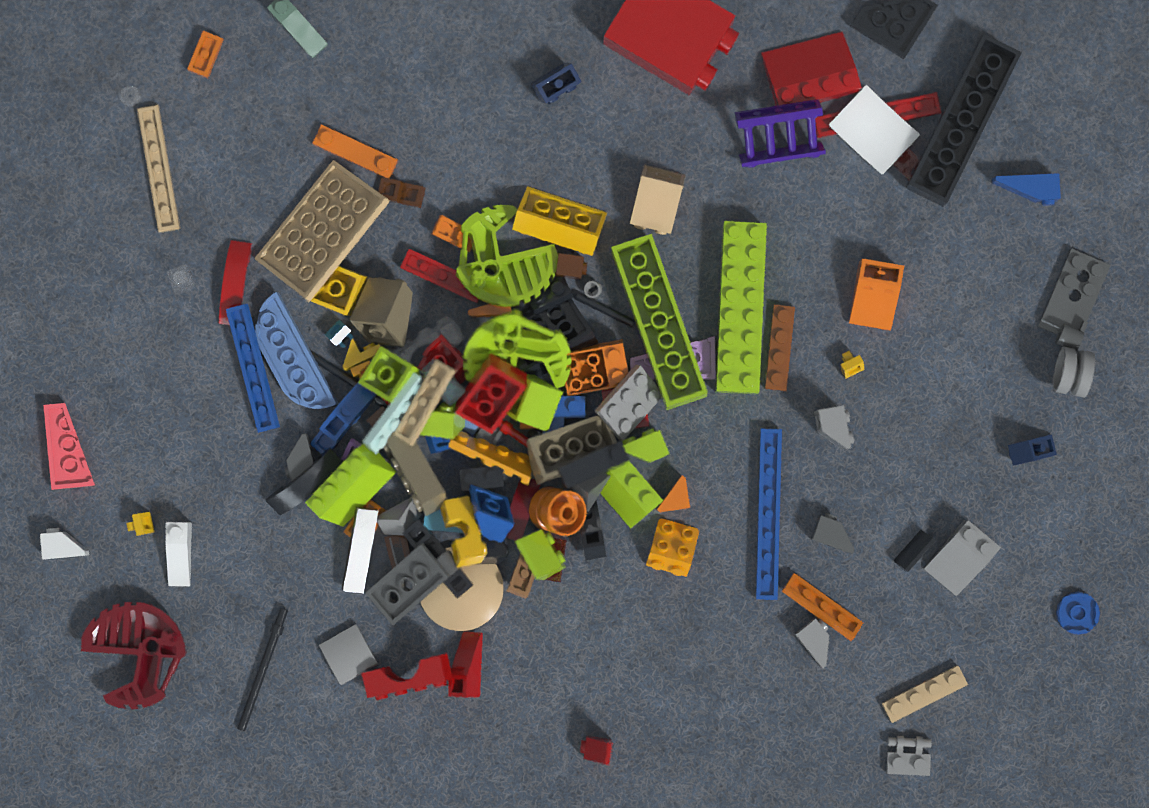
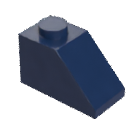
(1032, 450)

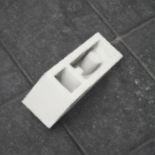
(178, 553)

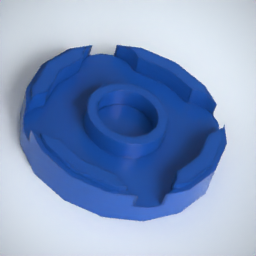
(1074, 607)

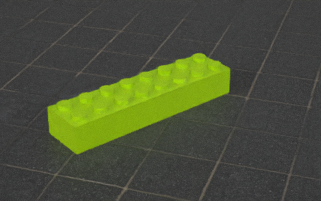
(741, 307)
(659, 322)

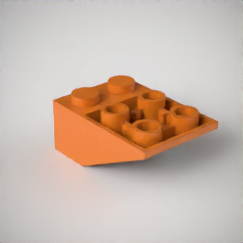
(876, 294)
(596, 367)

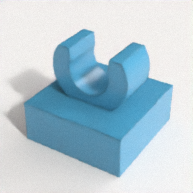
(338, 332)

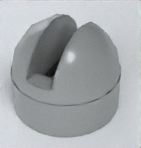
(591, 284)

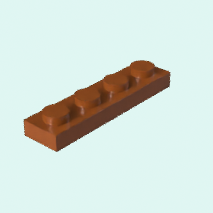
(779, 347)

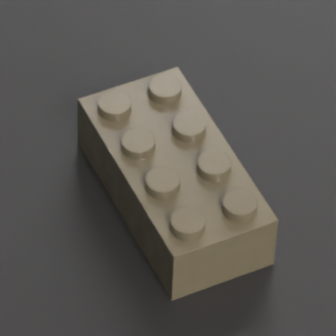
(416, 473)

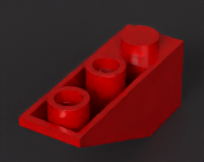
(467, 667)

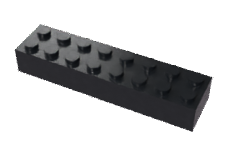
(963, 120)

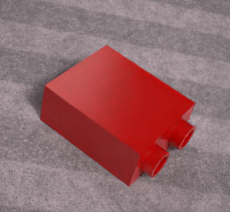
(673, 38)

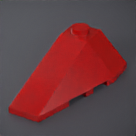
(446, 353)

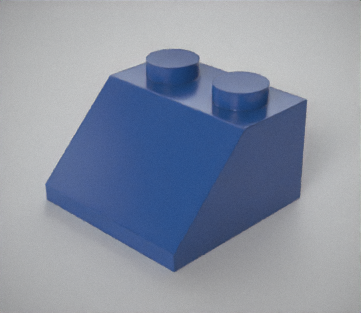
(492, 513)

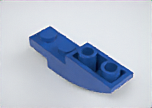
(343, 417)

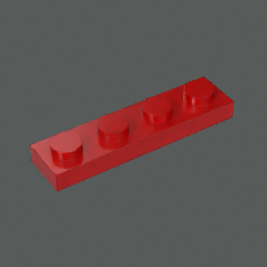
(435, 273)

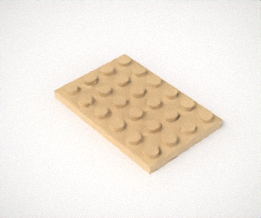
(321, 230)

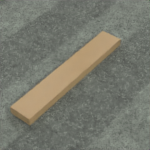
(158, 168)

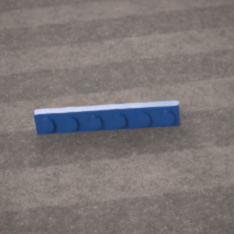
(252, 368)

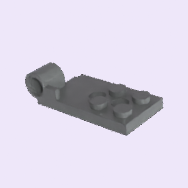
(1070, 318)
(424, 574)

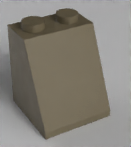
(383, 311)

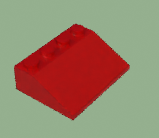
(812, 70)

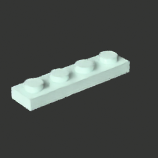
(393, 415)

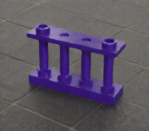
(768, 117)

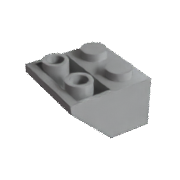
(833, 426)

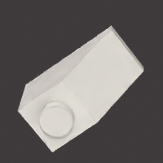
(60, 545)

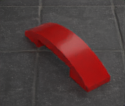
(234, 277)

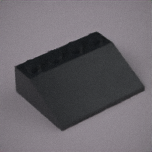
(561, 317)

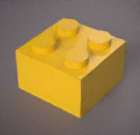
(341, 291)

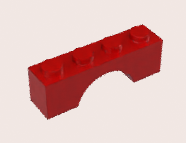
(383, 680)

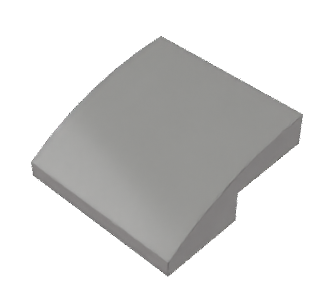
(348, 654)

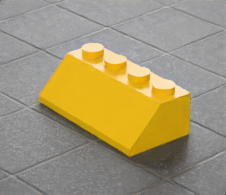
(559, 221)

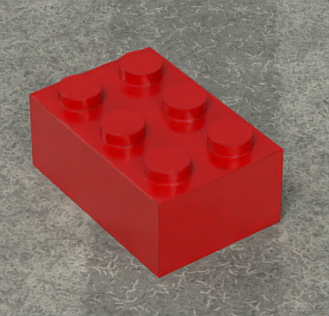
(491, 393)

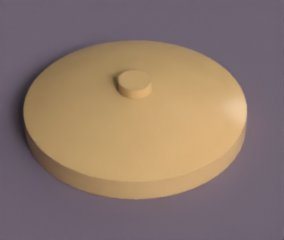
(472, 607)

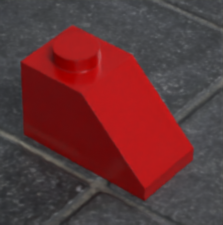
(596, 749)

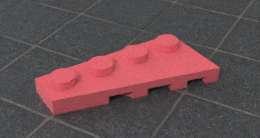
(65, 454)

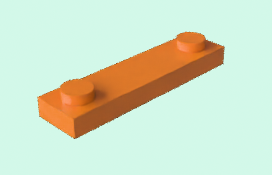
(355, 152)
(822, 607)

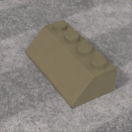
(566, 445)

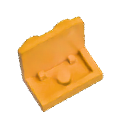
(673, 547)

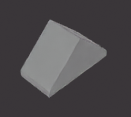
(398, 518)

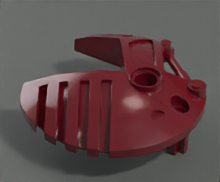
(129, 631)

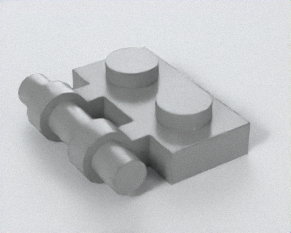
(908, 763)

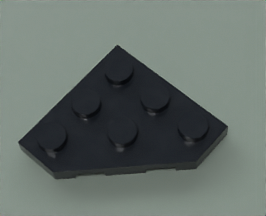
(895, 23)

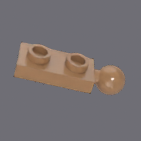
(521, 579)

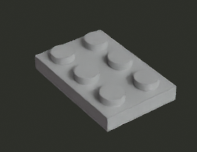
(629, 402)

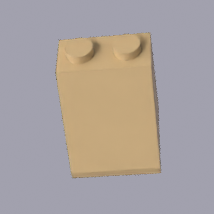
(657, 200)

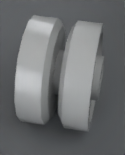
(1073, 372)

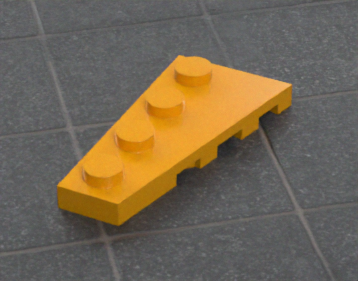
(493, 455)

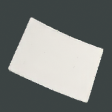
(874, 130)

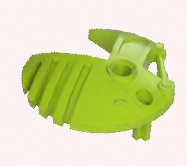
(515, 275)
(545, 346)

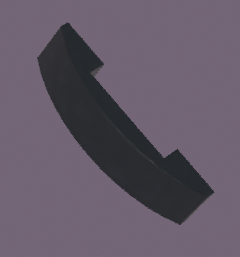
(306, 483)
(418, 534)

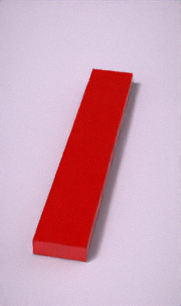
(906, 108)

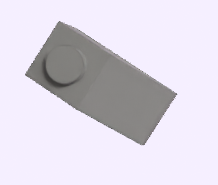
(815, 640)

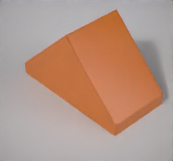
(676, 498)

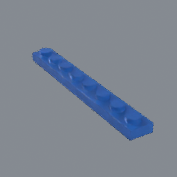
(768, 514)

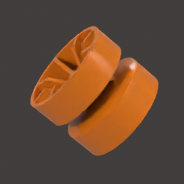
(557, 511)

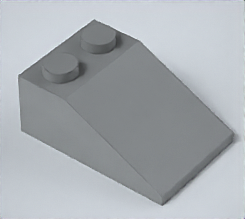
(962, 557)

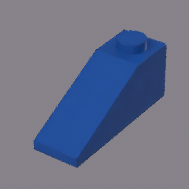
(1036, 187)

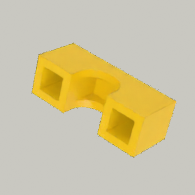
(460, 514)

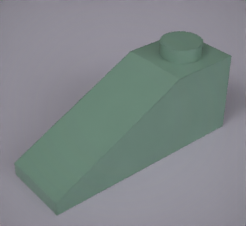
(297, 26)

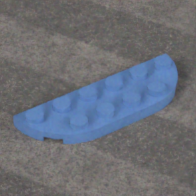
(290, 356)

